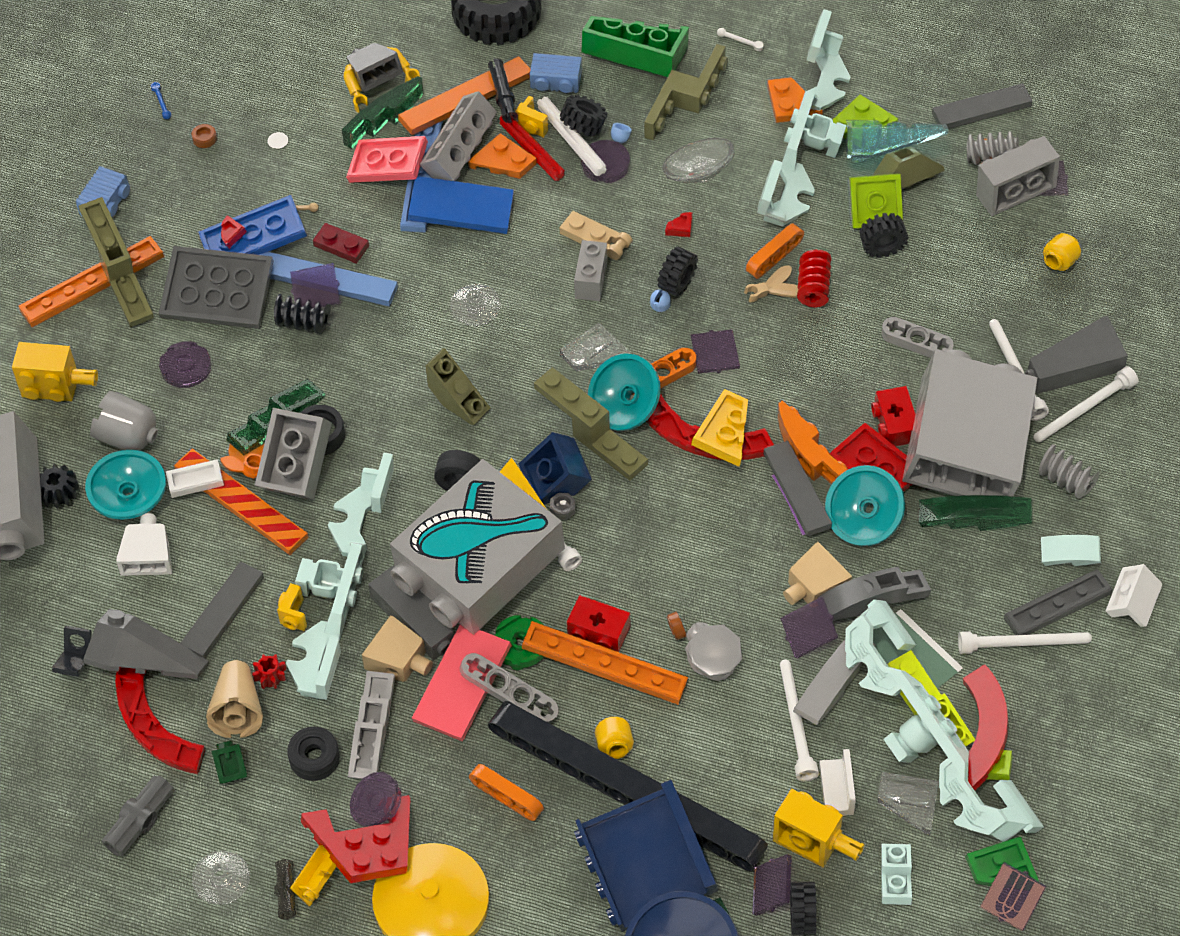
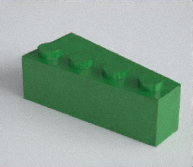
(635, 44)

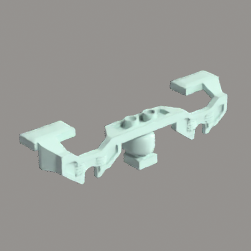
(815, 130)
(327, 580)
(931, 728)

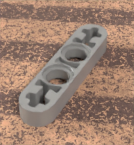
(511, 684)

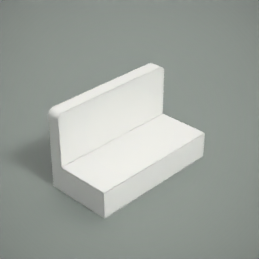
(1135, 594)
(838, 783)

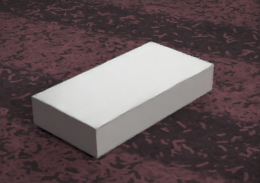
(194, 478)

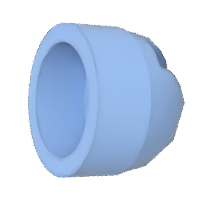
(620, 132)
(664, 302)

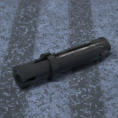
(504, 98)

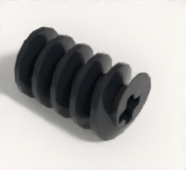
(301, 316)

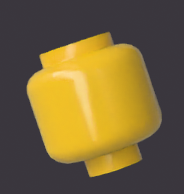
(1061, 252)
(614, 737)

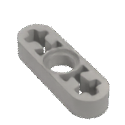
(912, 329)

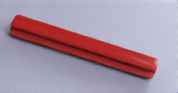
(530, 145)

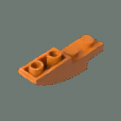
(804, 441)

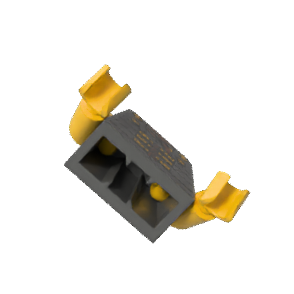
(372, 67)

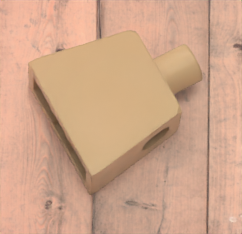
(814, 575)
(396, 651)

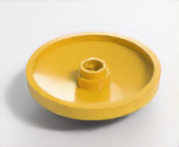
(436, 897)

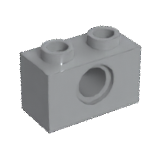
(590, 270)

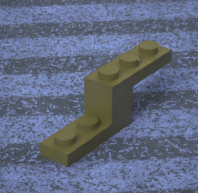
(685, 92)
(116, 262)
(591, 423)

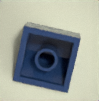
(555, 467)

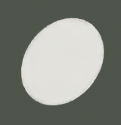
(277, 140)

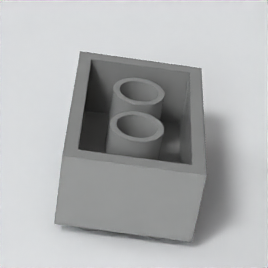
(1017, 175)
(293, 453)

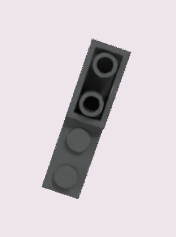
(885, 585)

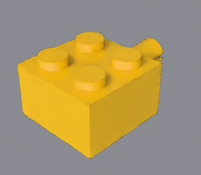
(49, 372)
(812, 829)

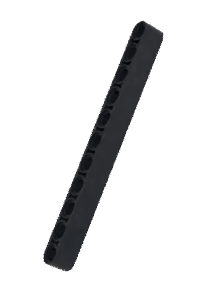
(621, 781)

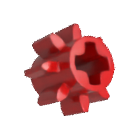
(269, 671)

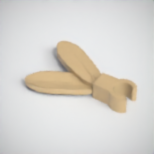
(774, 285)

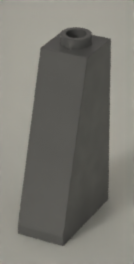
(1079, 358)
(412, 612)

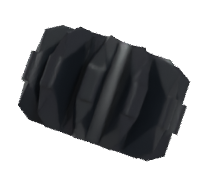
(58, 486)

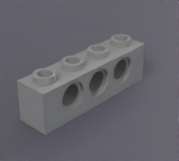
(459, 137)

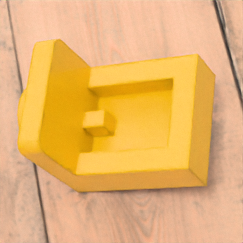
(532, 120)
(288, 609)

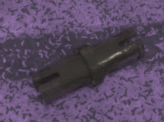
(286, 898)

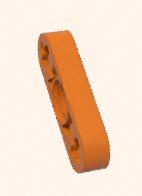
(774, 251)
(671, 361)
(506, 792)

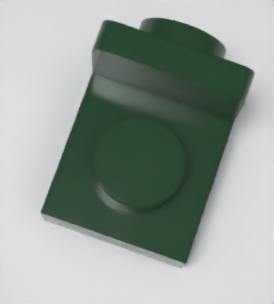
(229, 762)

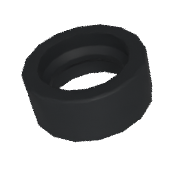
(332, 415)

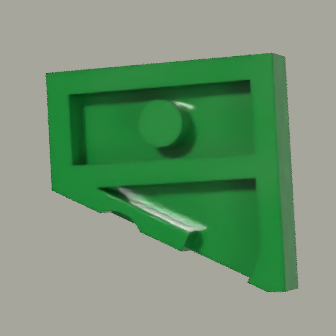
(987, 861)

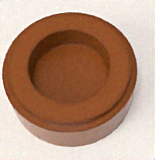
(204, 136)
(676, 626)

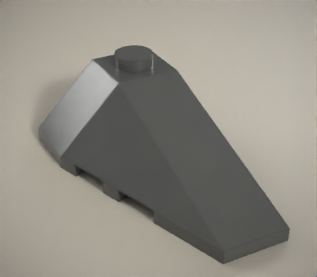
(132, 643)

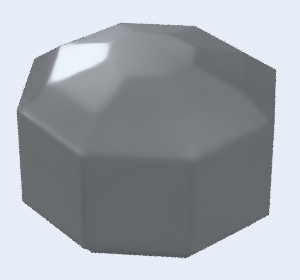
(562, 506)

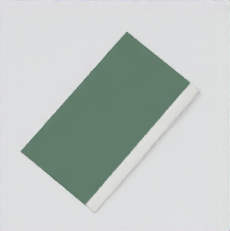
(932, 657)

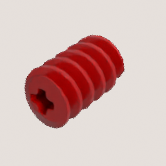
(814, 278)

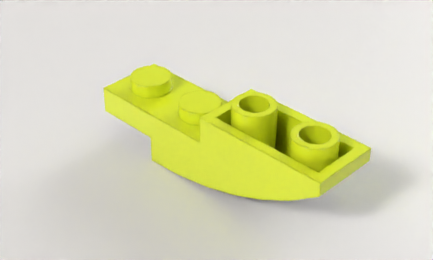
(911, 665)

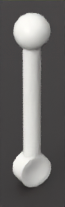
(758, 45)

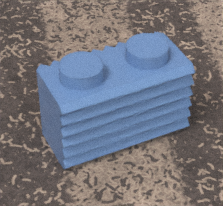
(555, 72)
(108, 185)

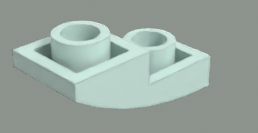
(1072, 549)
(896, 874)

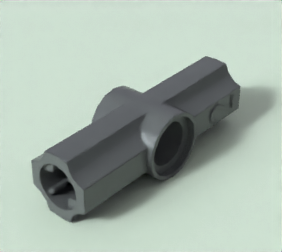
(138, 815)

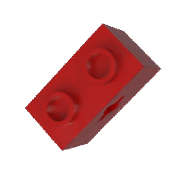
(894, 414)
(598, 623)

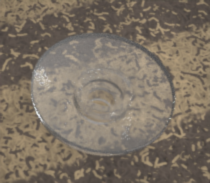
(478, 311)
(223, 888)

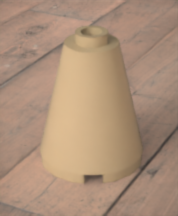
(234, 702)

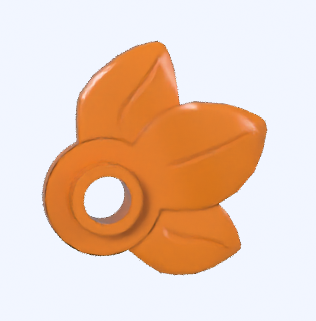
(247, 463)

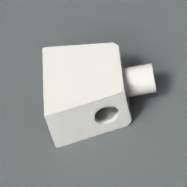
(144, 548)

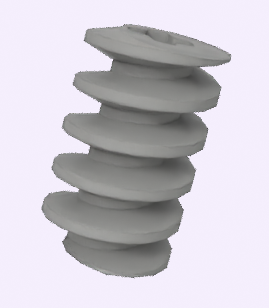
(989, 148)
(1067, 473)

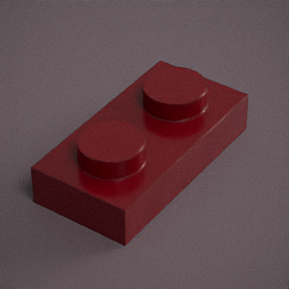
(340, 243)

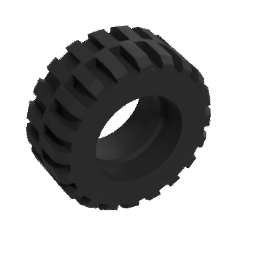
(496, 21)

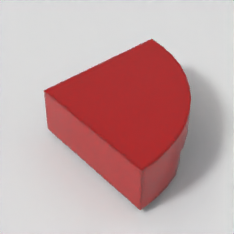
(680, 226)
(231, 231)

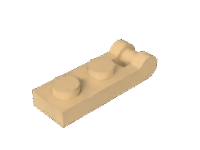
(582, 228)

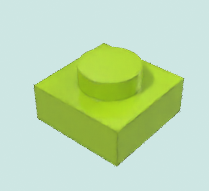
(1002, 769)

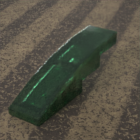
(383, 110)
(255, 430)
(982, 511)

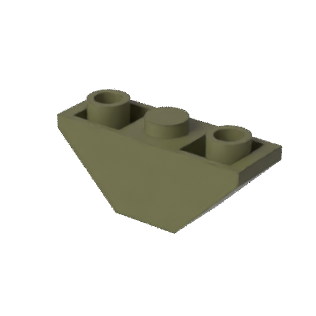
(911, 164)
(454, 388)

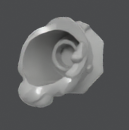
(713, 650)

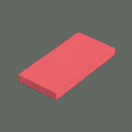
(450, 699)

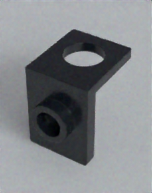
(72, 658)

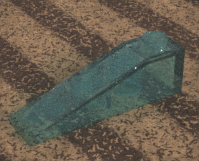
(871, 139)

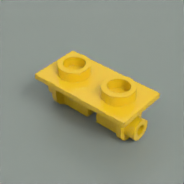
(313, 876)

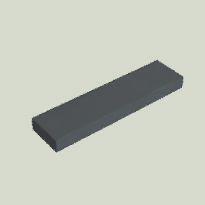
(982, 106)
(797, 488)
(1058, 603)
(222, 609)

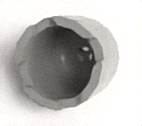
(124, 423)

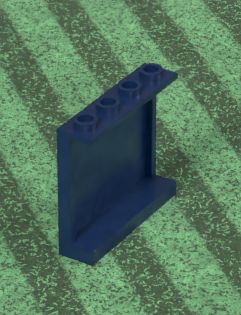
(644, 853)

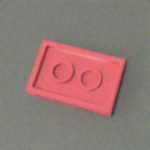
(387, 159)

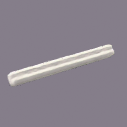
(574, 139)

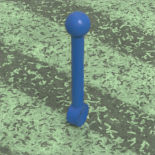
(155, 87)

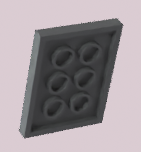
(216, 287)

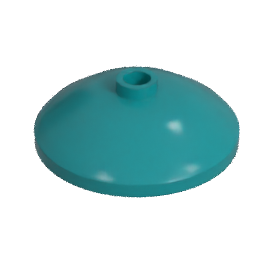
(615, 383)
(123, 474)
(853, 493)

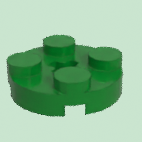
(510, 630)

